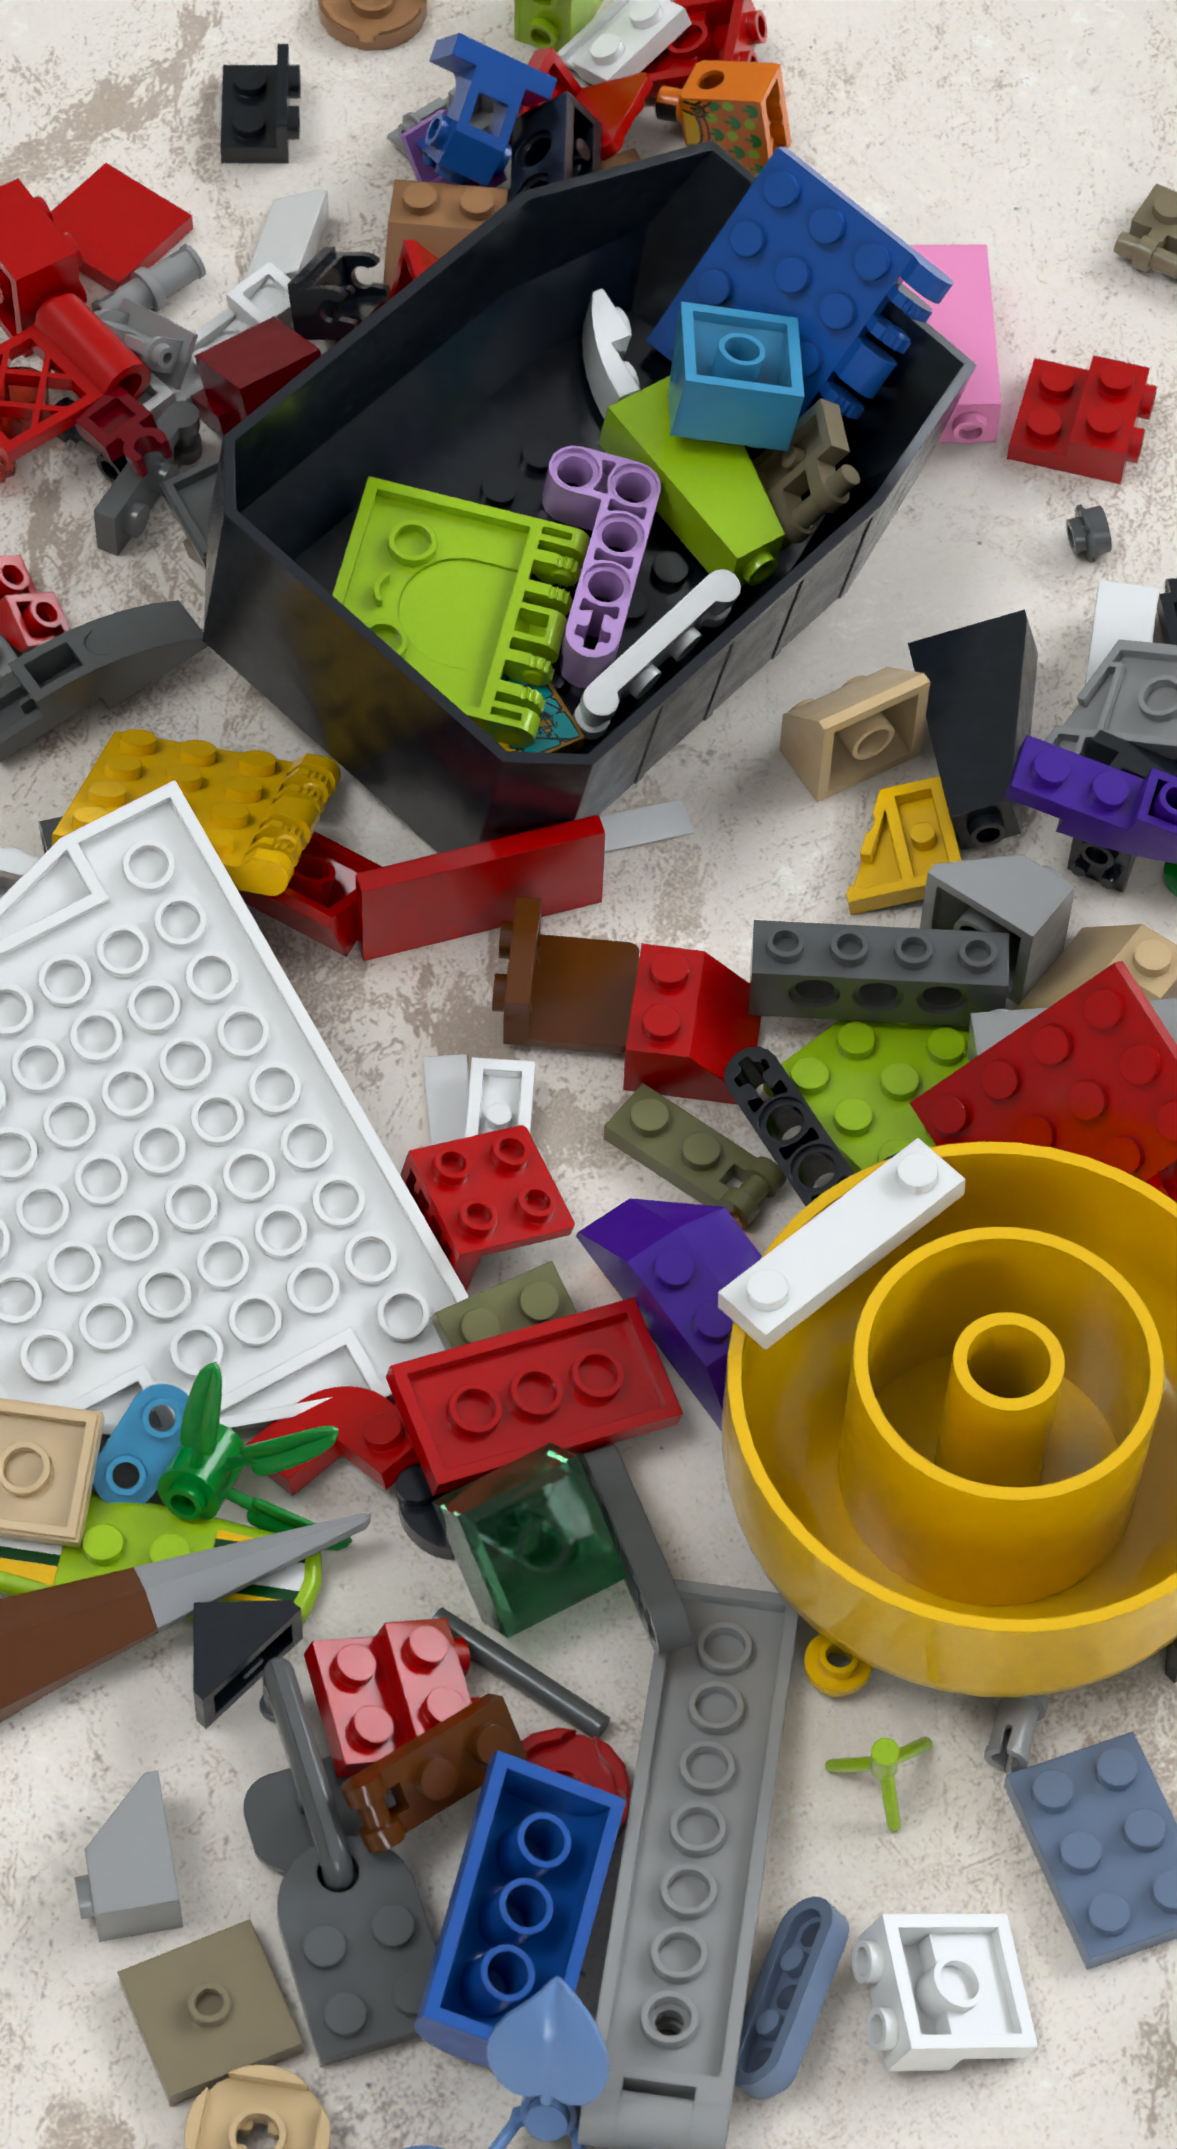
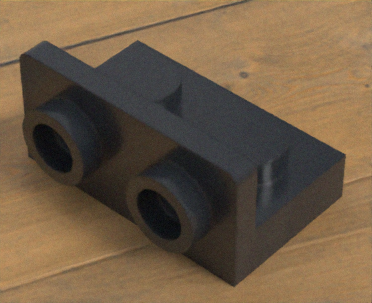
(258, 110)

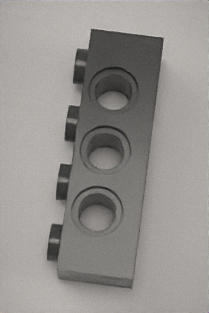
(876, 973)

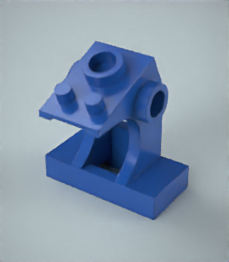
(453, 143)

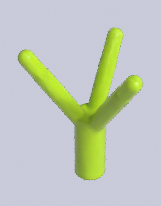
(883, 1765)

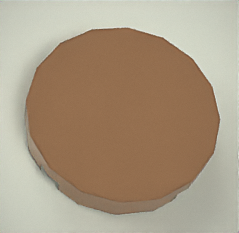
(372, 22)

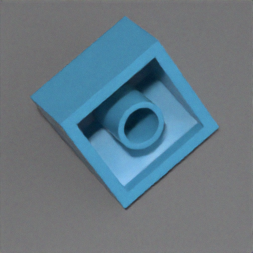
(735, 377)

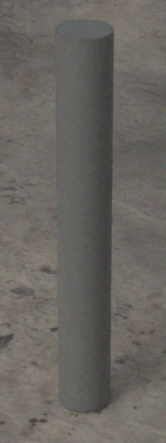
(528, 1678)

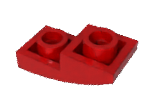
(25, 614)

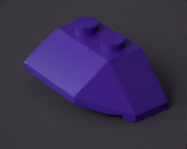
(674, 1266)

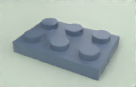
(1103, 1846)

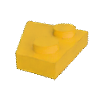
(904, 843)

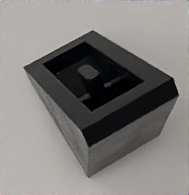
(234, 1646)

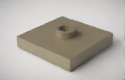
(209, 2011)

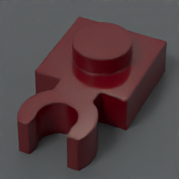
(121, 427)

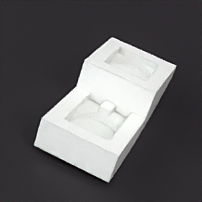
(1120, 613)

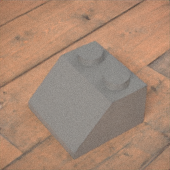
(1004, 897)

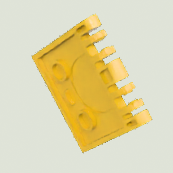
(248, 803)

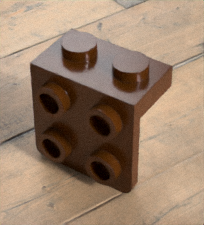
(563, 987)

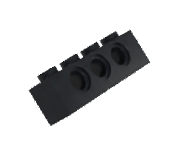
(554, 144)

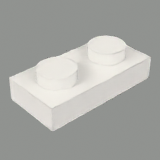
(499, 1095)

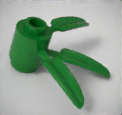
(214, 1457)

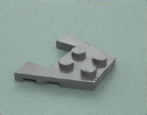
(1128, 697)

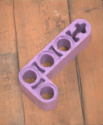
(605, 573)

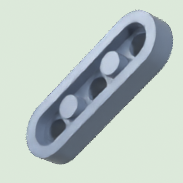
(789, 1996)

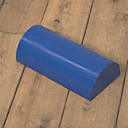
(517, 1901)

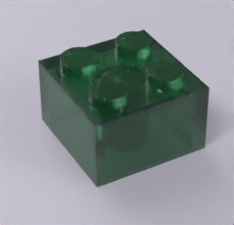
(529, 1539)

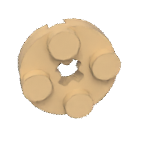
(258, 2097)

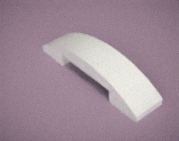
(249, 303)

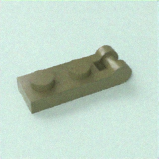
(692, 1154)

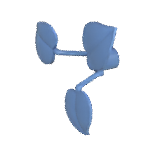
(552, 2059)

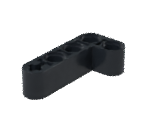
(802, 1156)

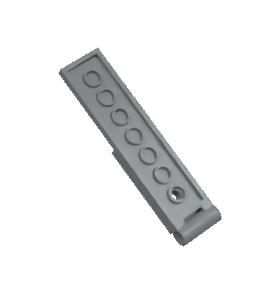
(692, 1874)

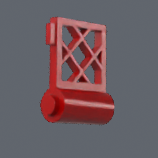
(84, 359)

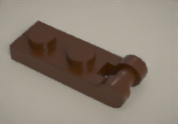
(430, 1771)

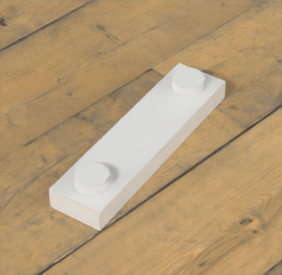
(841, 1243)

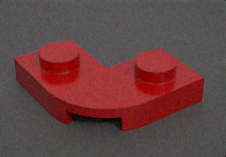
(368, 1436)

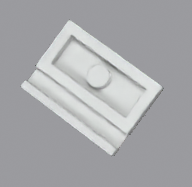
(624, 39)

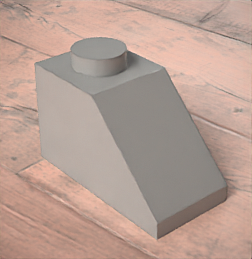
(132, 1868)

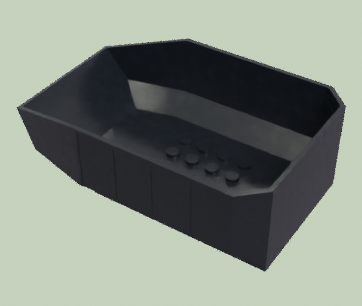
(469, 396)

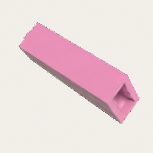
(968, 323)

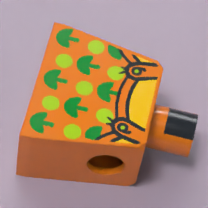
(734, 106)

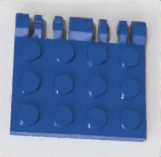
(816, 257)

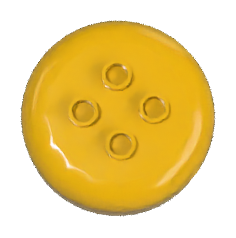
(978, 1434)

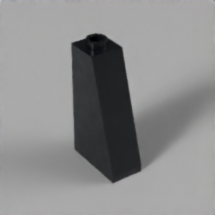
(979, 718)

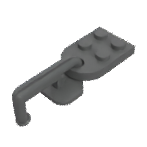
(342, 1912)

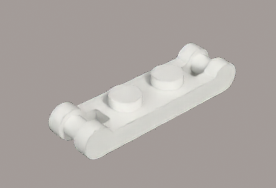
(671, 636)

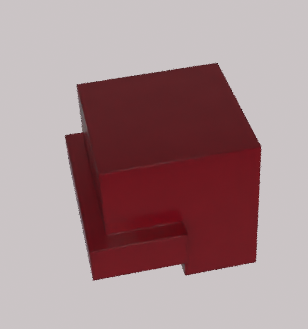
(248, 371)

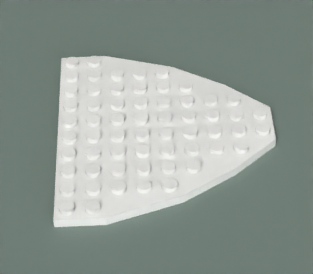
(185, 1149)

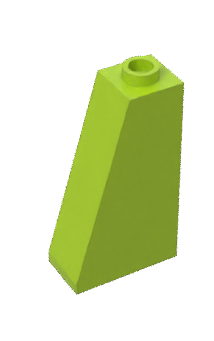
(706, 490)

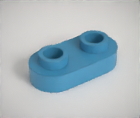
(140, 1444)

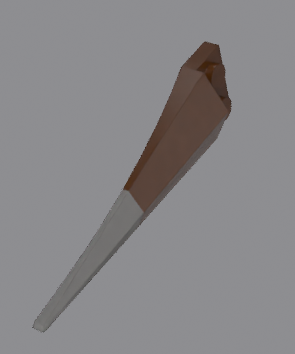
(80, 1624)

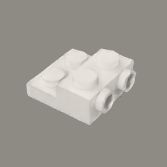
(943, 1990)

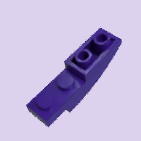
(1098, 800)

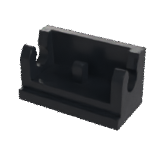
(330, 299)

